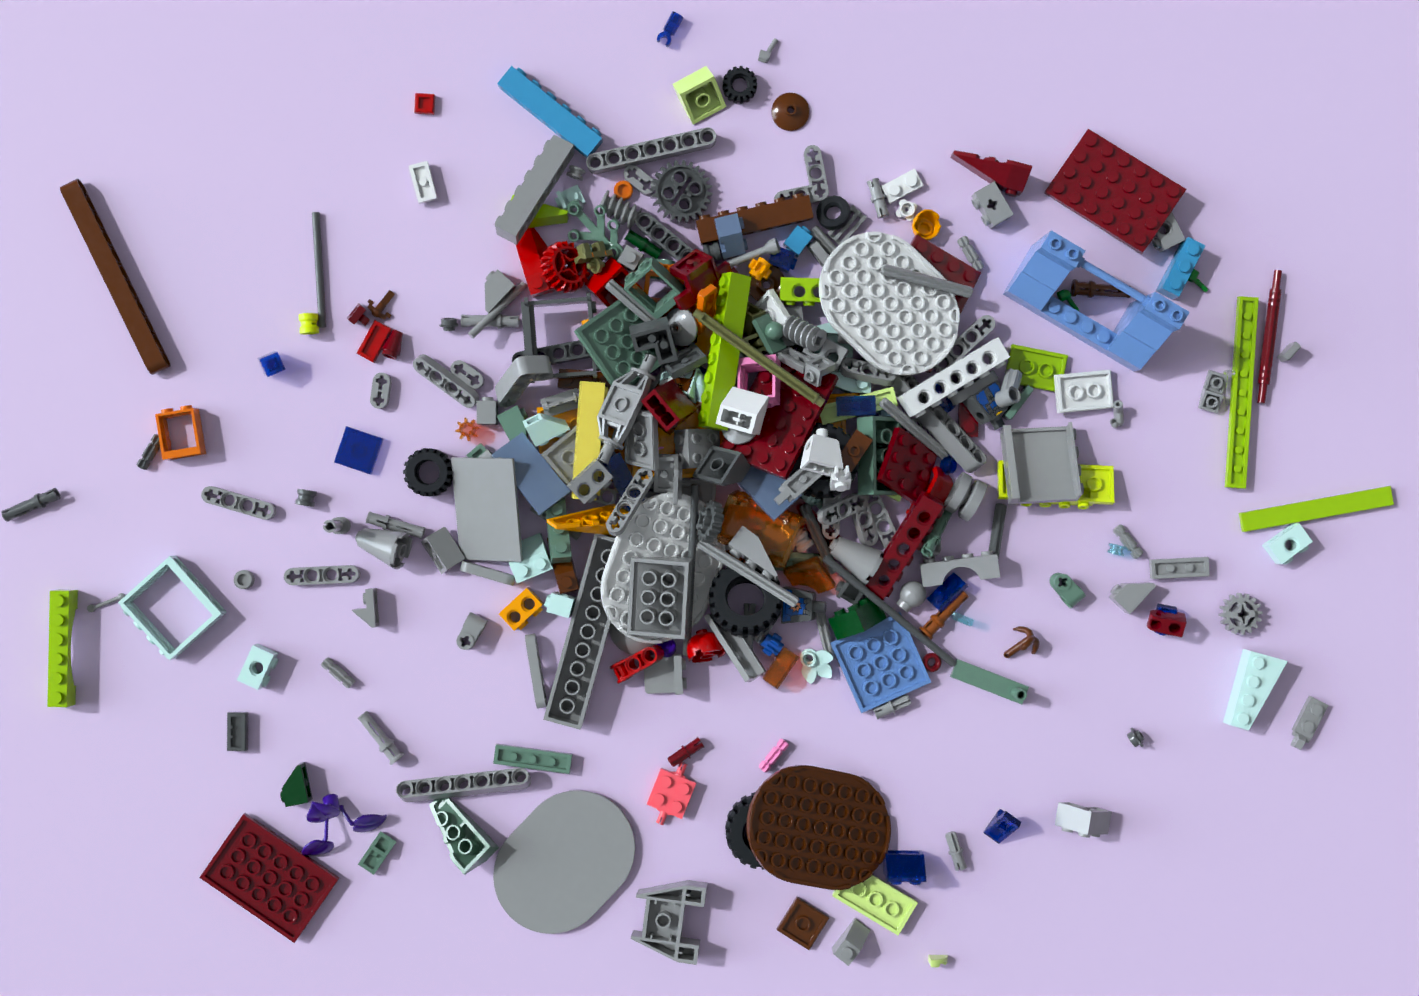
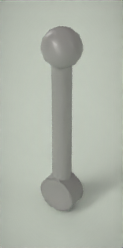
(91, 608)

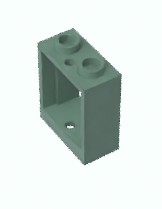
(664, 304)

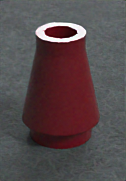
(393, 345)

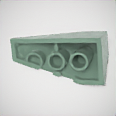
(465, 839)

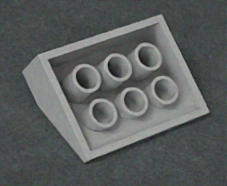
(659, 596)

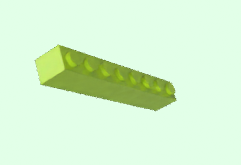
(723, 356)

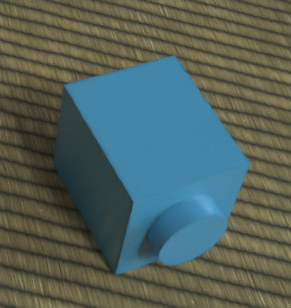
(798, 240)

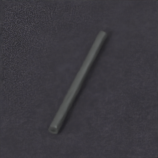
(319, 269)

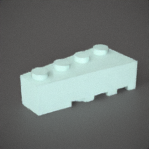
(1251, 687)

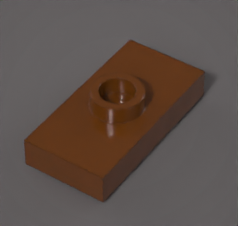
(855, 449)

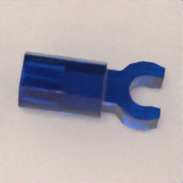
(670, 28)

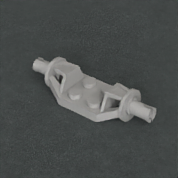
(623, 406)

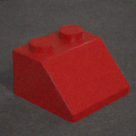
(597, 282)

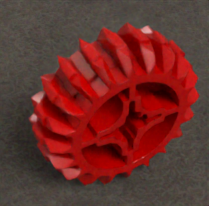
(554, 261)

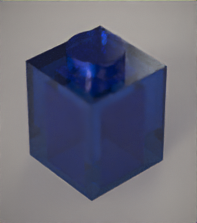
(784, 260)
(271, 363)

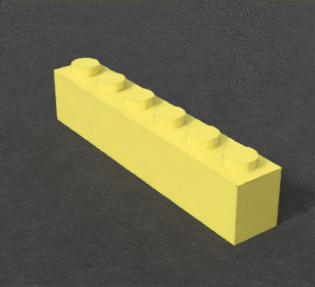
(587, 430)

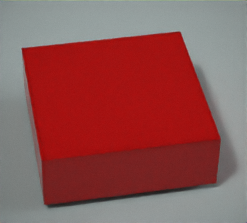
(424, 103)

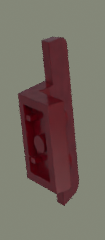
(698, 272)

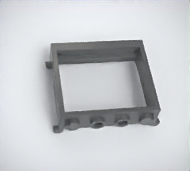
(529, 329)

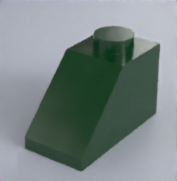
(297, 787)

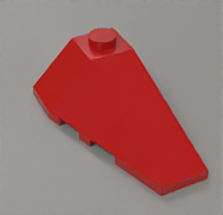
(530, 252)

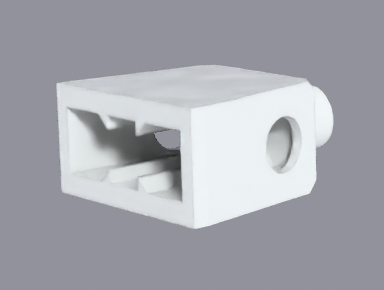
(821, 454)

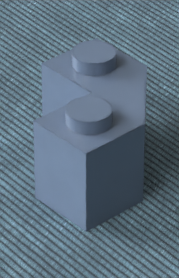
(730, 236)

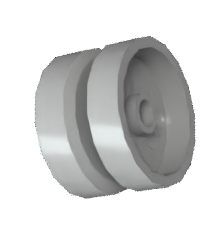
(965, 496)

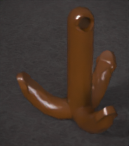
(1024, 643)

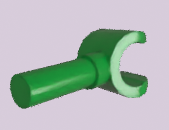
(1193, 278)
(1066, 295)

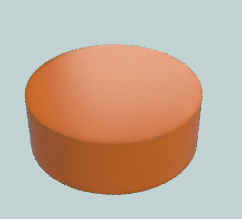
(624, 190)

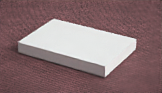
(1083, 391)

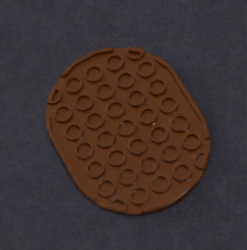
(818, 827)

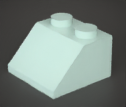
(535, 559)

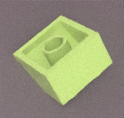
(699, 95)

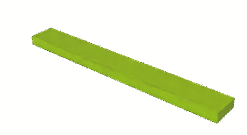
(1316, 508)

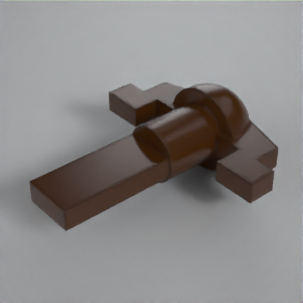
(376, 311)

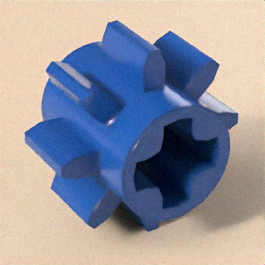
(772, 644)

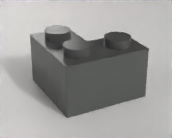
(654, 335)

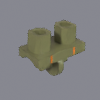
(594, 258)

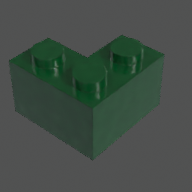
(856, 619)

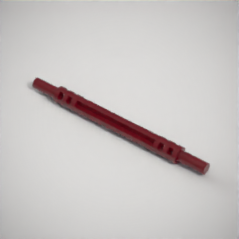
(1269, 336)

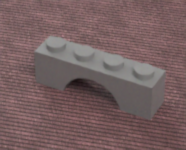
(934, 571)

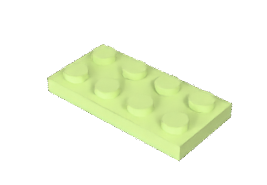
(879, 903)

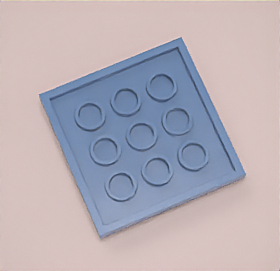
(880, 664)

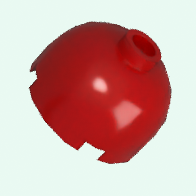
(703, 647)

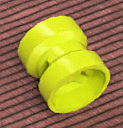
(308, 323)

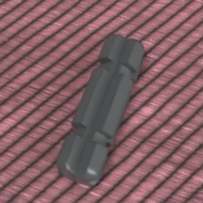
(149, 453)

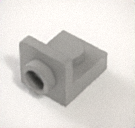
(817, 368)

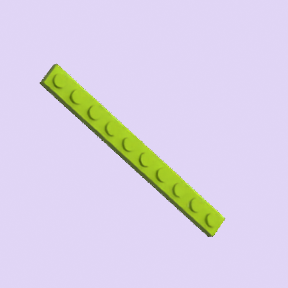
(1241, 392)

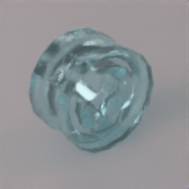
(1116, 549)

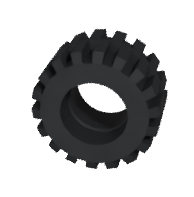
(412, 472)

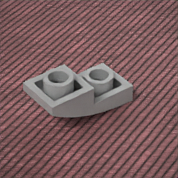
(1212, 391)

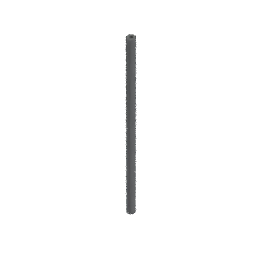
(692, 554)
(890, 611)

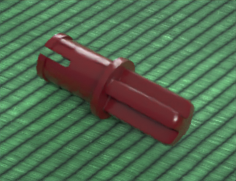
(685, 752)

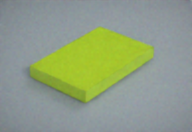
(1036, 366)

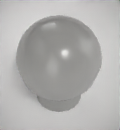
(911, 595)

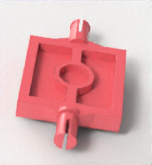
(671, 793)

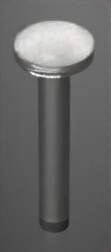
(1229, 373)

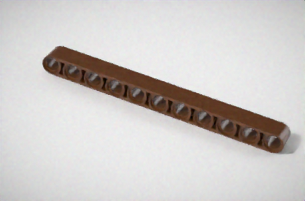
(115, 276)

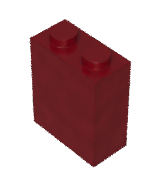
(669, 405)

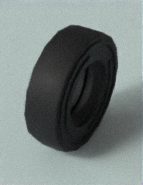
(833, 201)

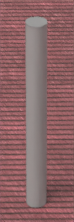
(497, 310)

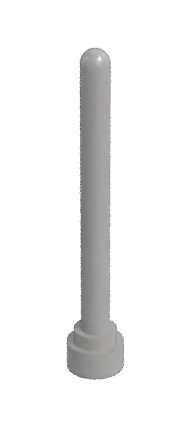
(771, 247)

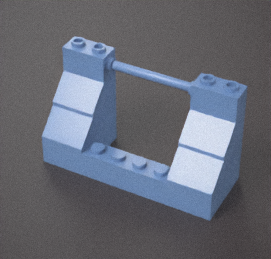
(1139, 331)

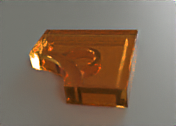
(810, 574)

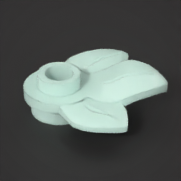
(818, 666)

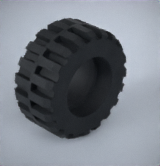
(821, 487)
(734, 622)
(735, 832)

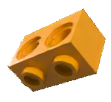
(518, 605)

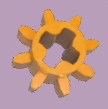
(759, 269)

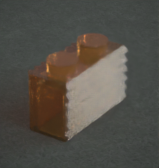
(780, 667)

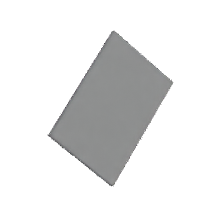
(487, 508)

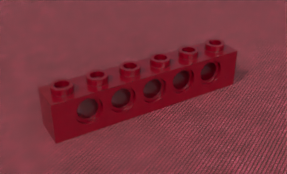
(924, 503)

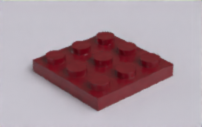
(906, 465)

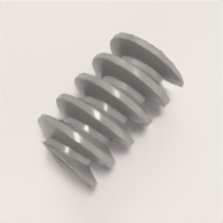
(619, 210)
(804, 333)

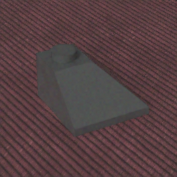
(722, 466)

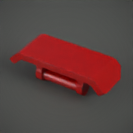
(939, 487)

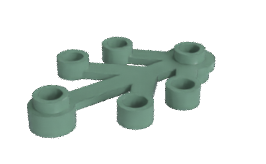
(597, 232)

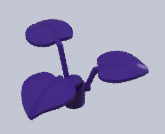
(329, 809)

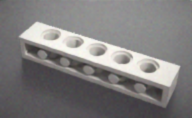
(910, 399)

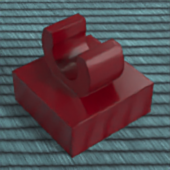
(357, 315)

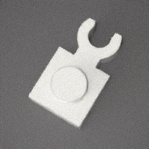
(840, 479)

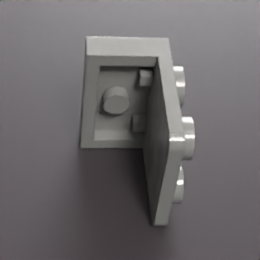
(694, 444)
(669, 476)
(666, 675)

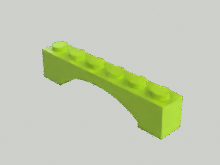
(61, 617)

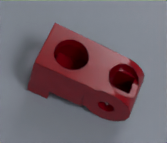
(1167, 622)

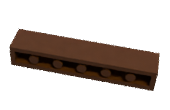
(760, 217)

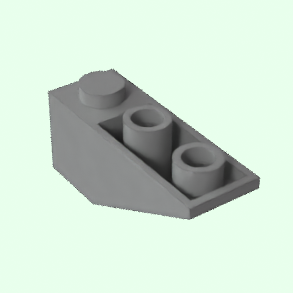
(749, 547)

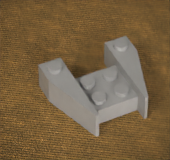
(665, 919)

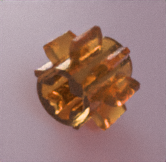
(471, 433)

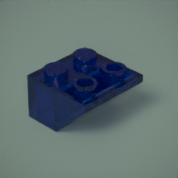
(904, 867)

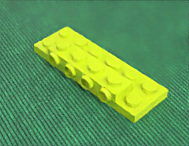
(1097, 484)

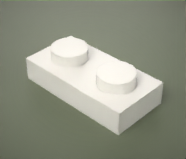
(423, 182)
(901, 186)

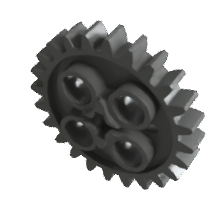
(667, 182)

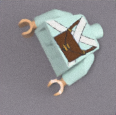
(690, 383)

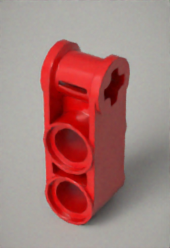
(626, 668)

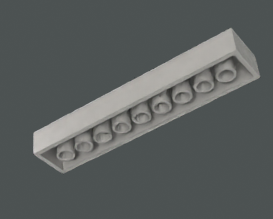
(582, 643)

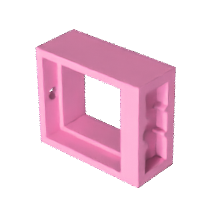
(747, 365)

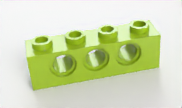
(787, 288)

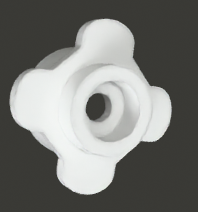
(911, 209)

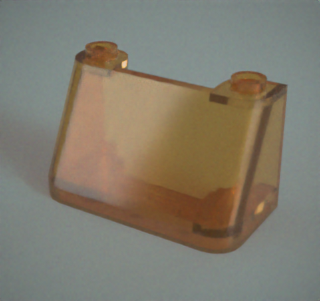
(776, 536)

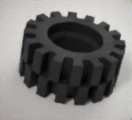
(747, 76)

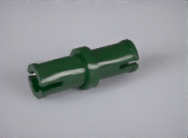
(643, 244)

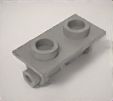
(560, 402)

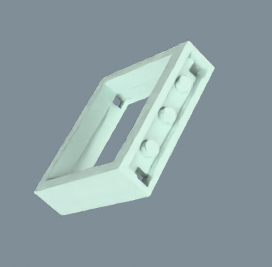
(194, 586)

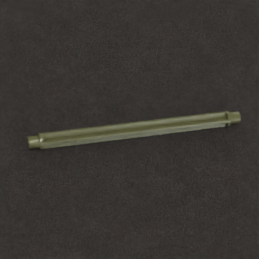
(758, 357)

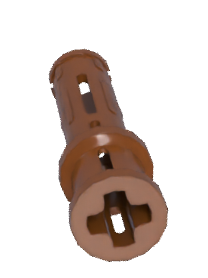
(937, 621)

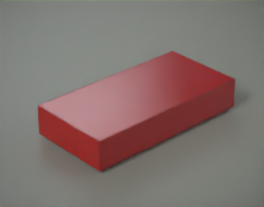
(374, 341)

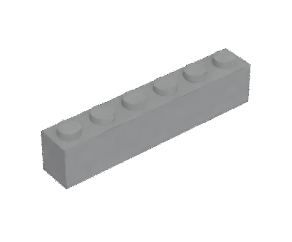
(535, 189)

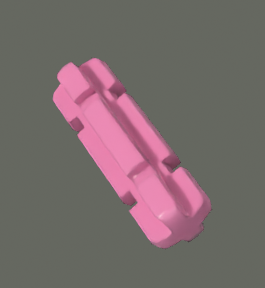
(773, 755)

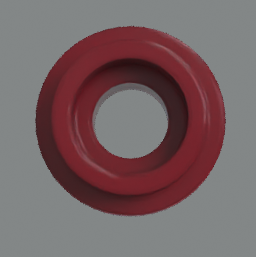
(937, 664)

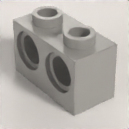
(828, 348)
(586, 477)

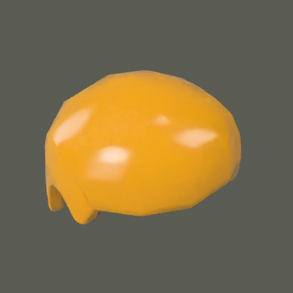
(926, 224)

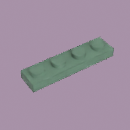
(532, 758)

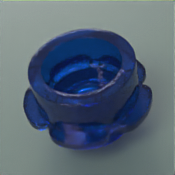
(948, 465)

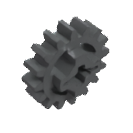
(710, 522)

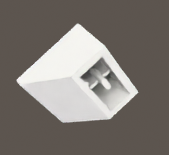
(743, 411)

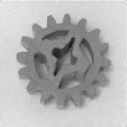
(1241, 621)

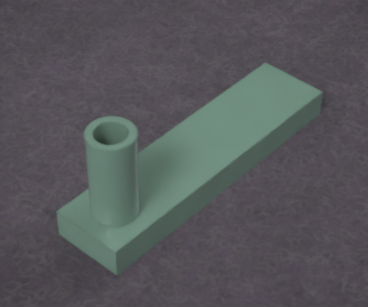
(989, 681)

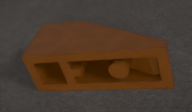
(566, 576)

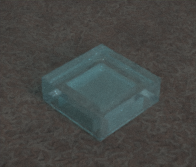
(962, 619)

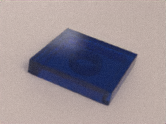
(358, 450)

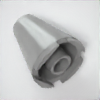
(385, 545)
(856, 558)

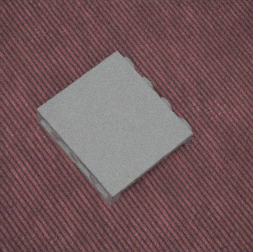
(1041, 464)

